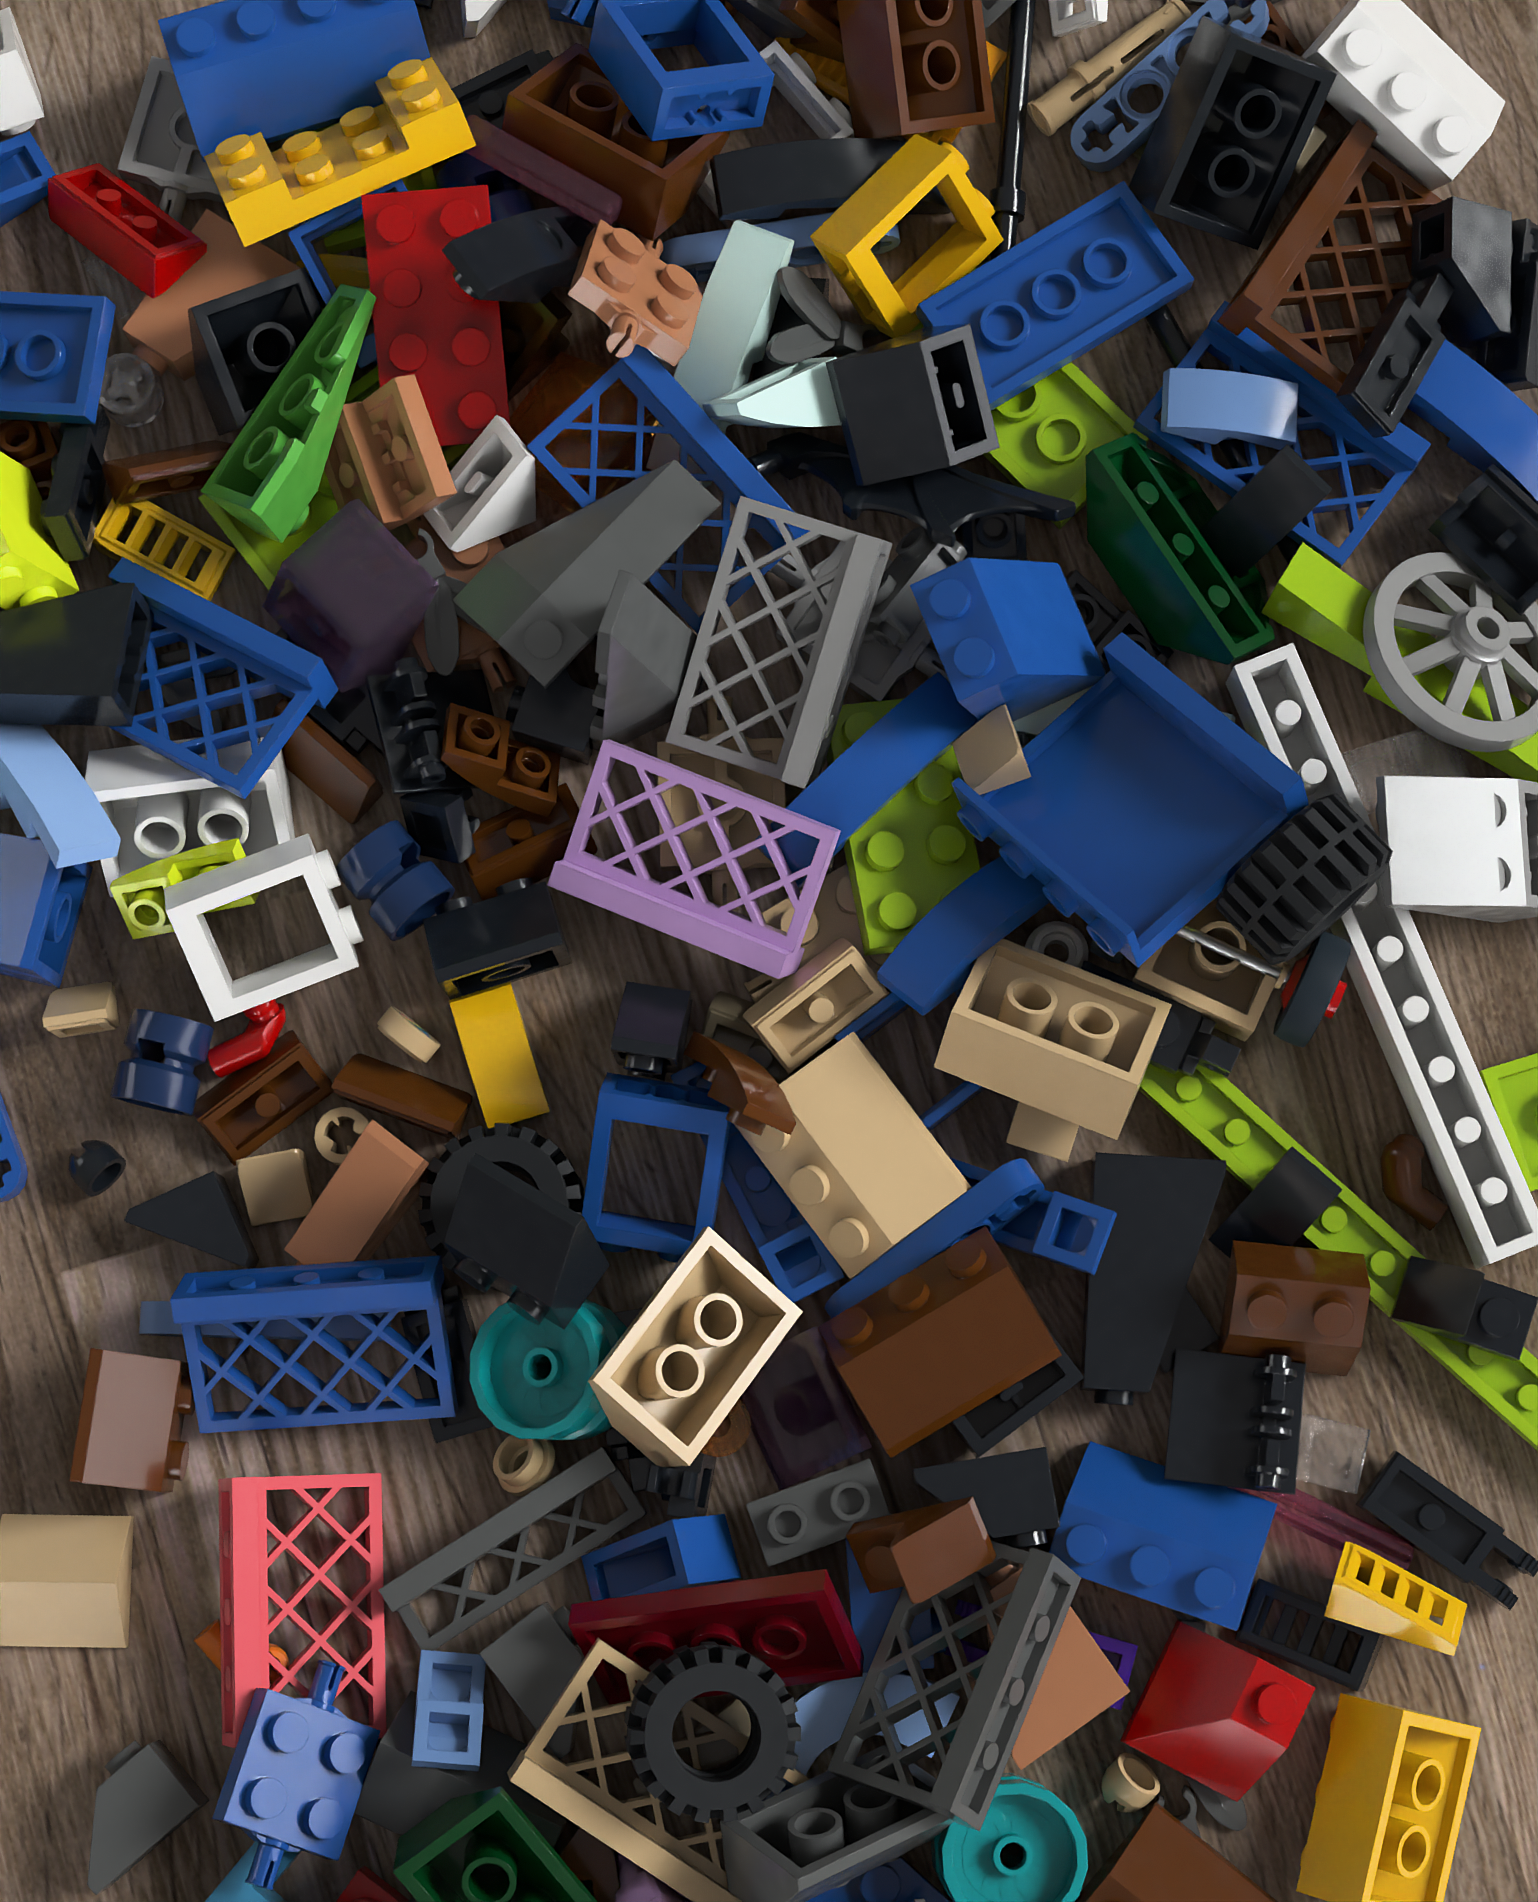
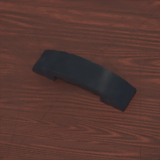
(802, 174)

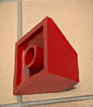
(1216, 1712)

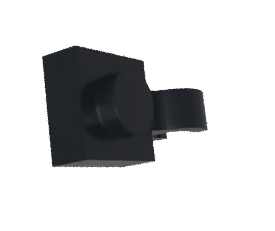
(684, 1486)

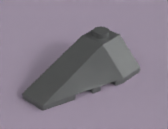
(554, 586)
(640, 663)

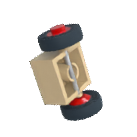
(1230, 981)

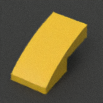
(499, 1055)

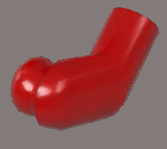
(252, 1044)

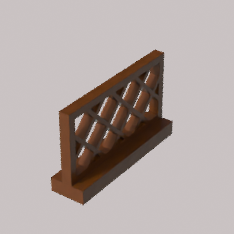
(1296, 244)

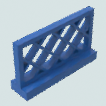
(697, 439)
(1391, 455)
(228, 643)
(322, 1292)

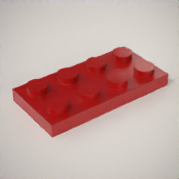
(425, 317)

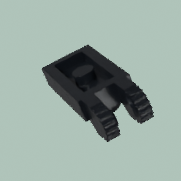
(1442, 1526)

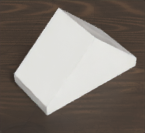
(492, 490)

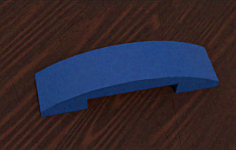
(876, 768)
(959, 929)
(1054, 1227)
(781, 1234)

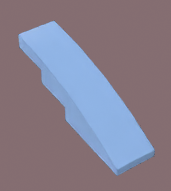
(52, 798)

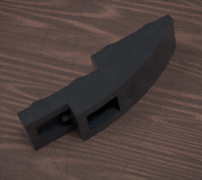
(519, 255)

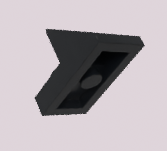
(1464, 1307)

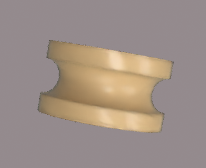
(327, 1146)

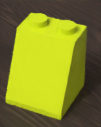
(29, 559)

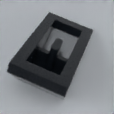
(201, 1217)

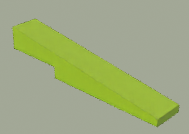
(1329, 611)

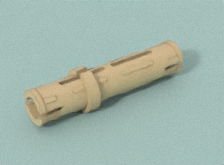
(1060, 102)

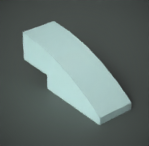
(782, 399)

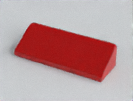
(123, 228)

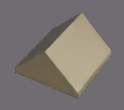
(65, 1580)

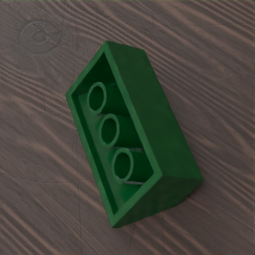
(483, 1852)

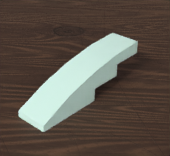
(729, 326)

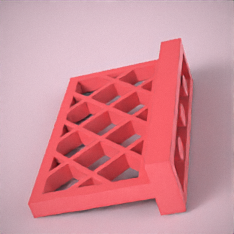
(246, 1592)

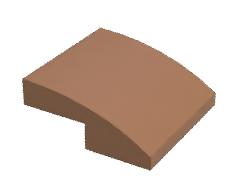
(389, 455)

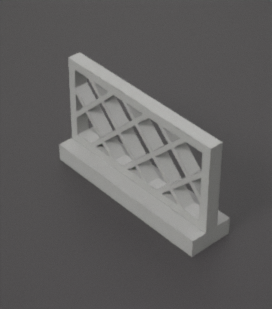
(832, 655)

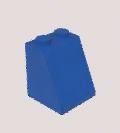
(1008, 634)
(37, 910)

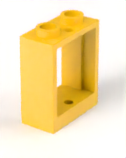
(878, 206)

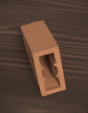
(161, 324)
(361, 1201)
(1073, 1686)

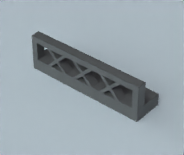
(500, 1529)

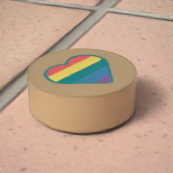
(408, 1035)

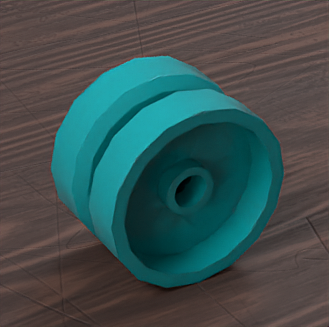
(537, 1376)
(1050, 1855)

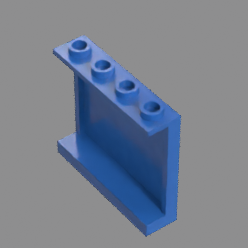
(1136, 805)

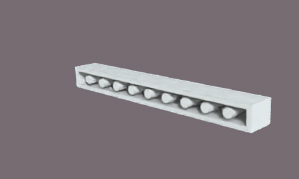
(1399, 985)

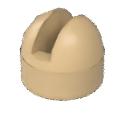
(1129, 1783)

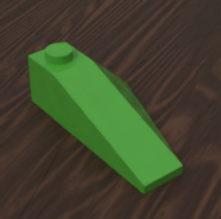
(287, 440)

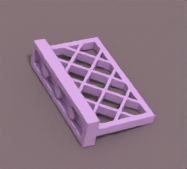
(676, 911)

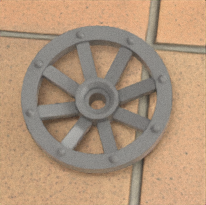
(1470, 644)

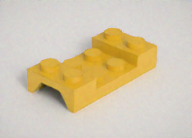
(360, 154)

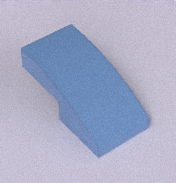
(1232, 404)
(448, 1711)

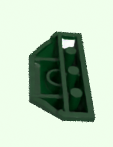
(1147, 536)

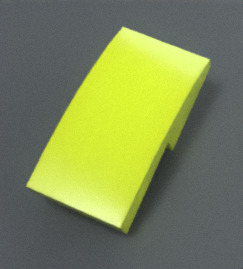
(142, 890)

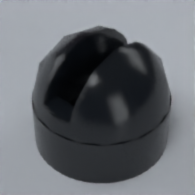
(97, 1167)

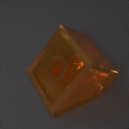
(550, 397)

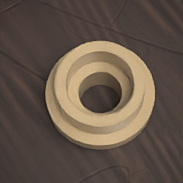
(523, 1464)

